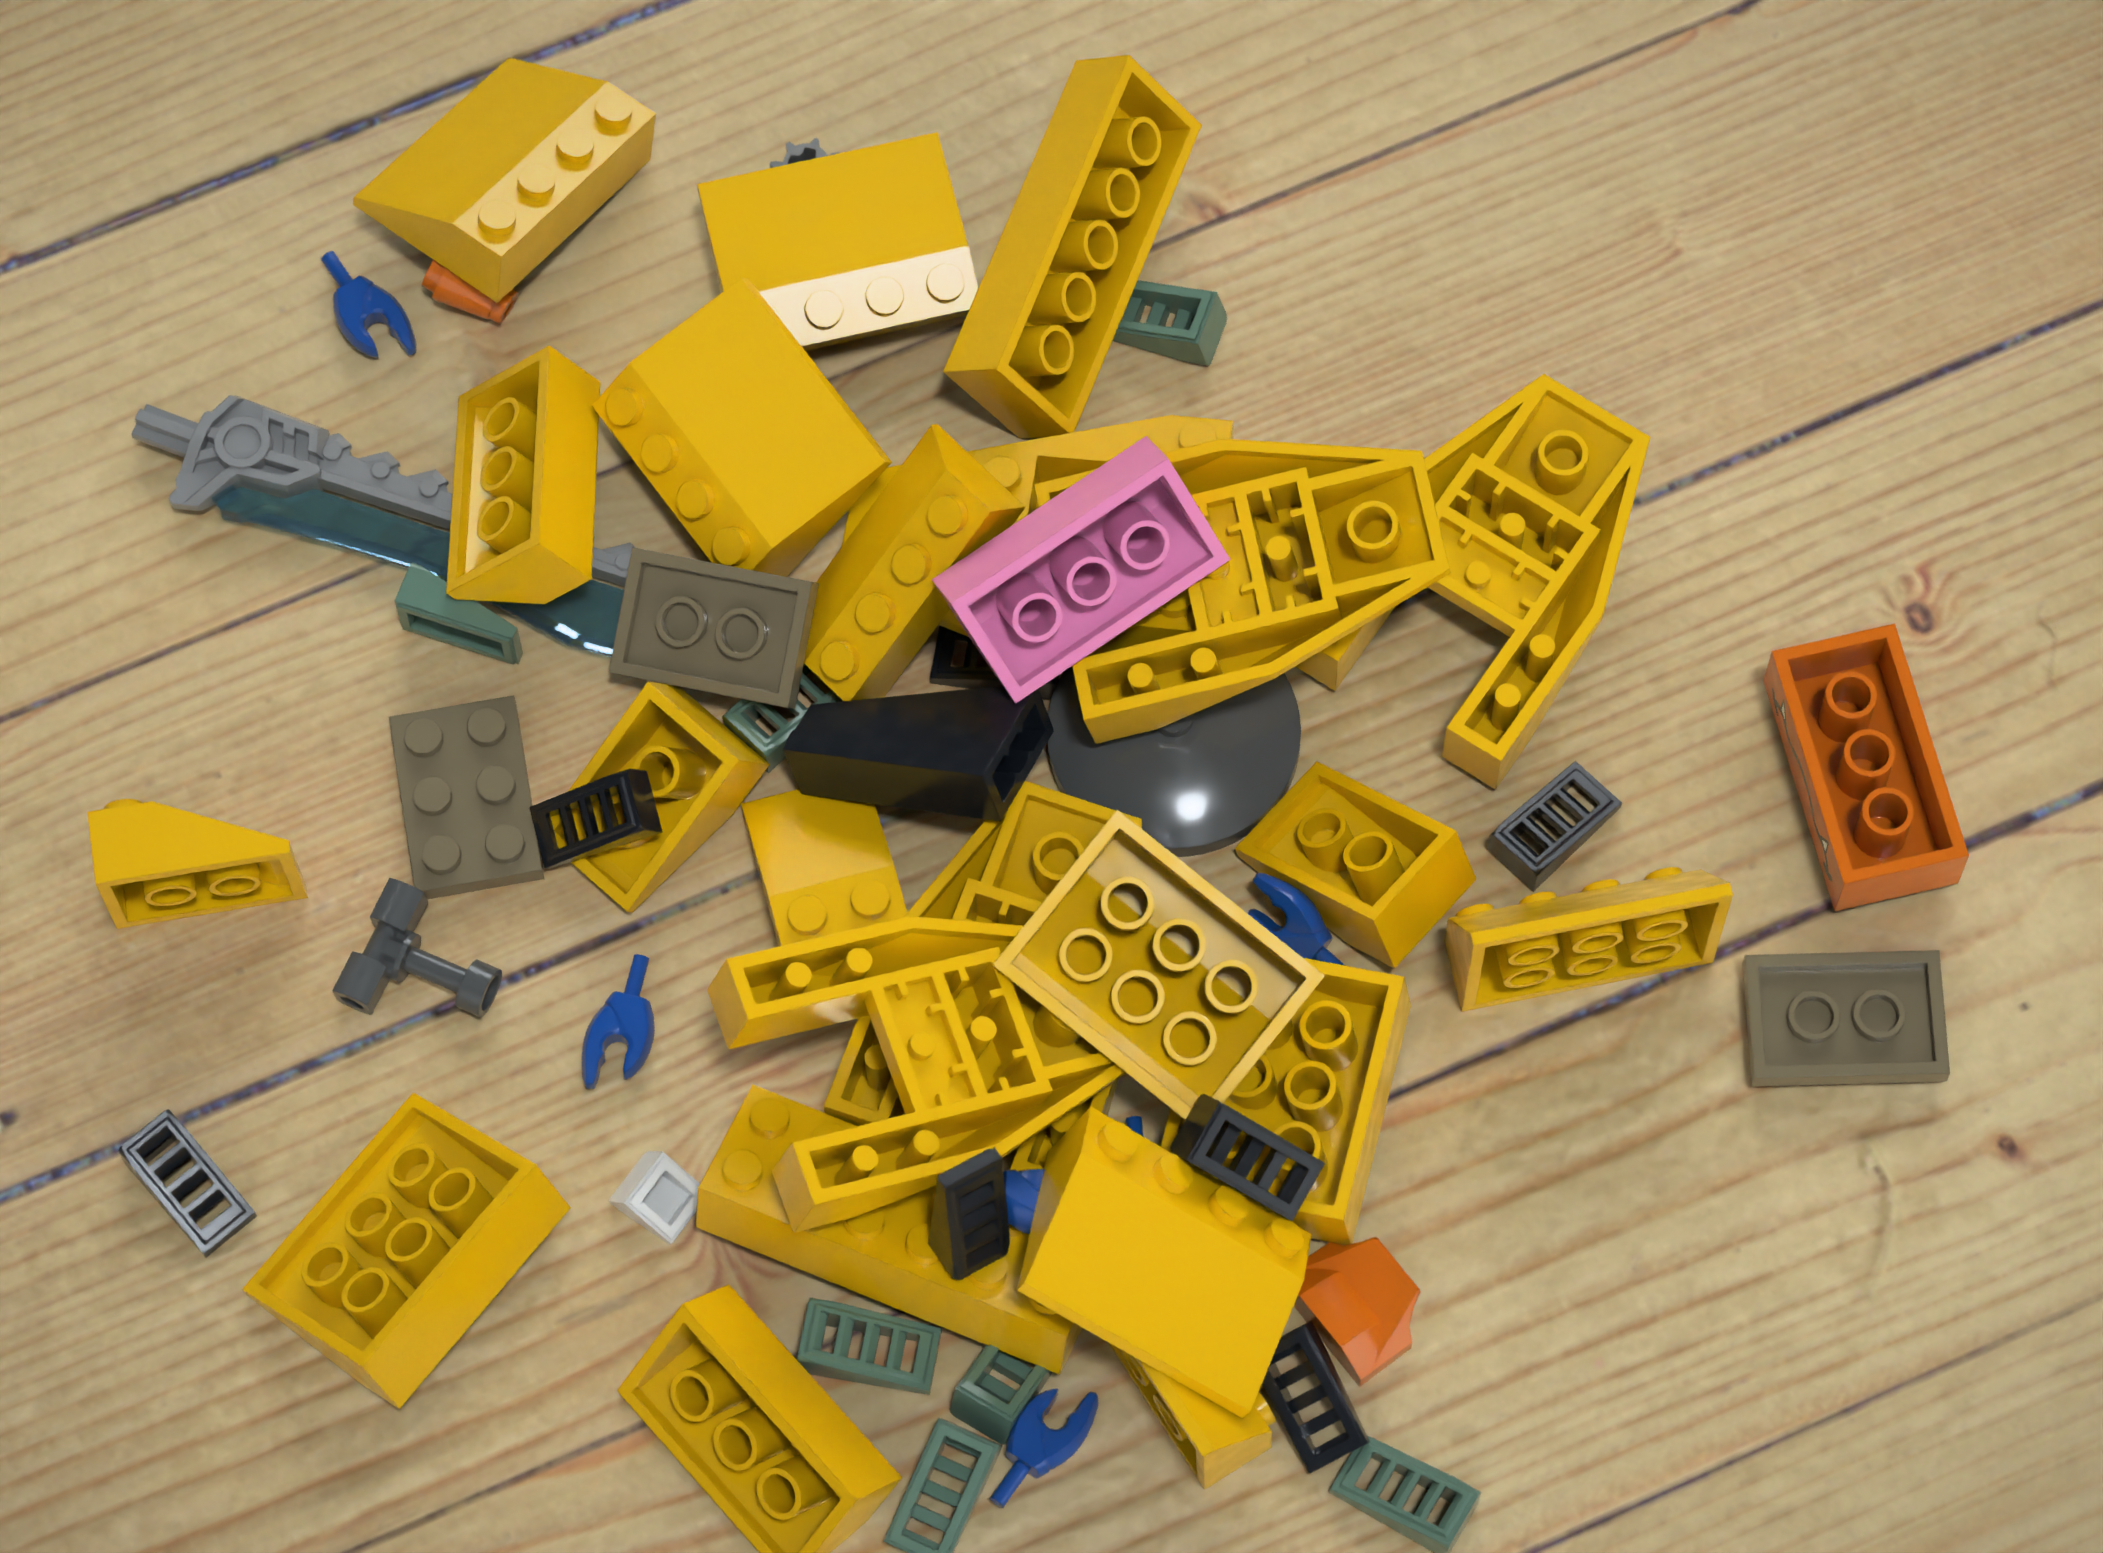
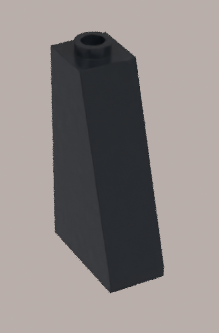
(922, 751)

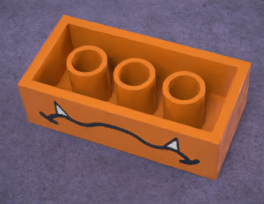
(1865, 767)

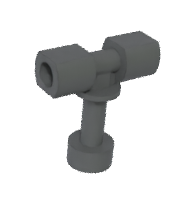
(396, 952)

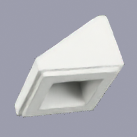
(658, 1195)

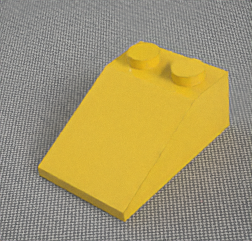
(696, 779)
(1362, 860)
(177, 864)
(822, 865)

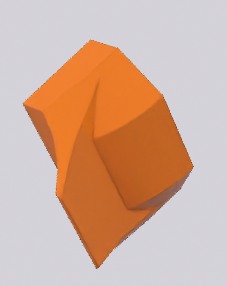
(1359, 1305)

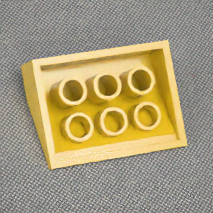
(511, 172)
(846, 241)
(742, 434)
(1586, 936)
(1158, 968)
(1326, 1091)
(408, 1248)
(1163, 1260)

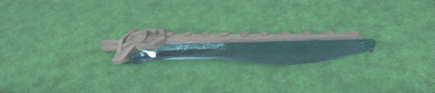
(273, 474)

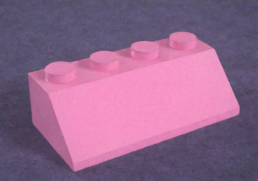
(1081, 568)

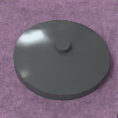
(1192, 780)

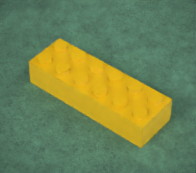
(1073, 247)
(875, 1253)

